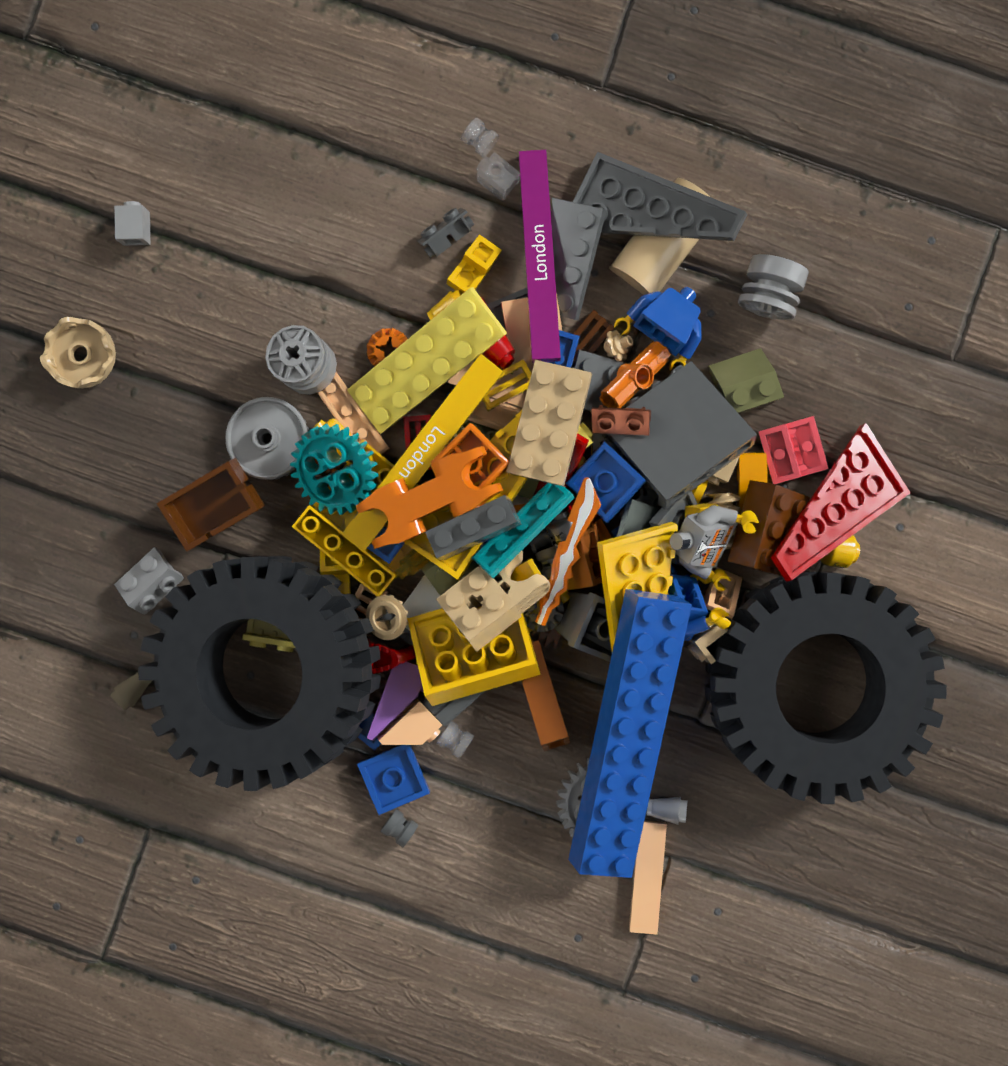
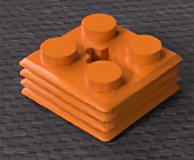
(472, 438)

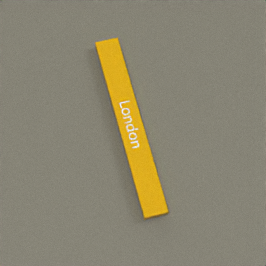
(429, 443)

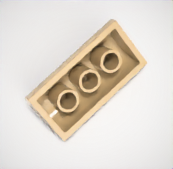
(652, 260)

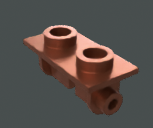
(621, 421)

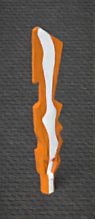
(567, 555)

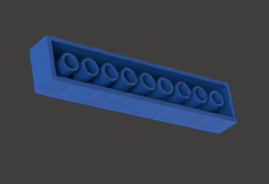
(629, 733)

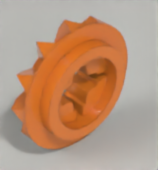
(381, 339)

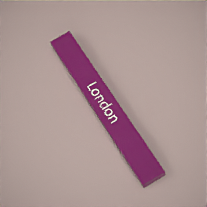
(539, 256)

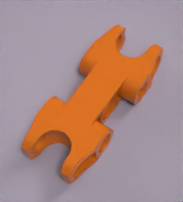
(449, 488)

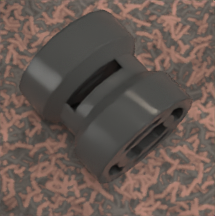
(399, 828)

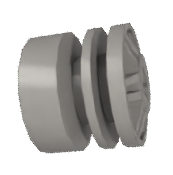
(773, 285)
(311, 370)

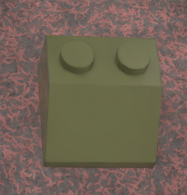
(747, 381)

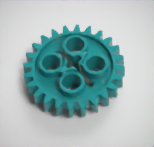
(322, 445)

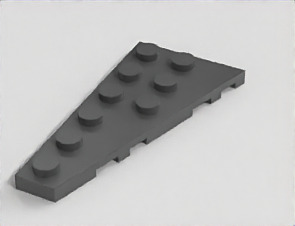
(654, 206)

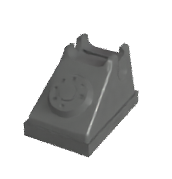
(586, 625)

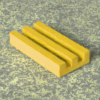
(526, 374)

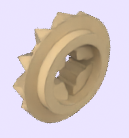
(384, 629)

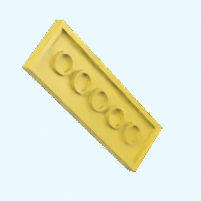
(427, 360)

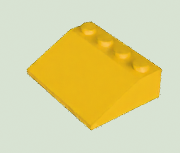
(455, 670)

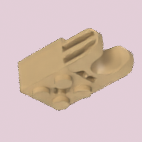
(500, 599)

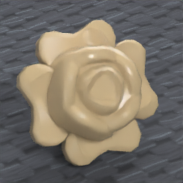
(617, 345)

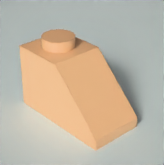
(411, 727)

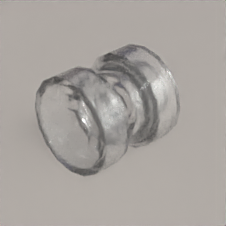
(479, 137)
(455, 739)

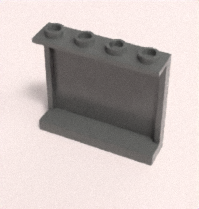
(689, 437)

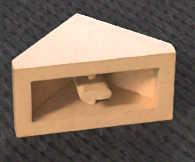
(724, 599)

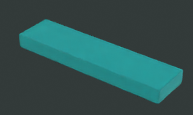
(534, 518)

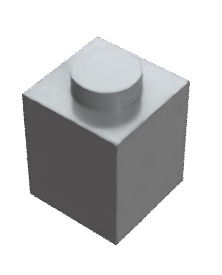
(132, 224)

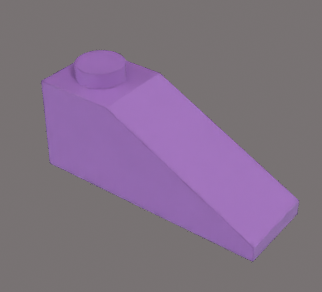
(400, 691)

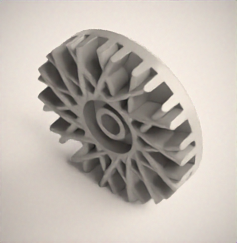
(247, 432)

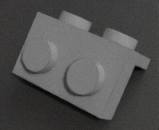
(148, 582)

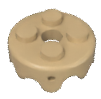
(60, 350)

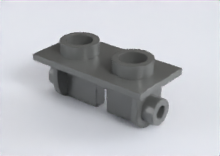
(453, 224)

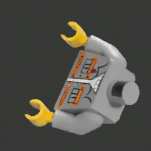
(705, 539)

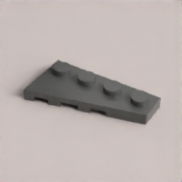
(575, 242)

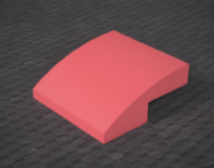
(793, 450)

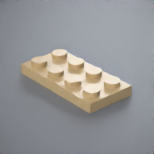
(549, 423)

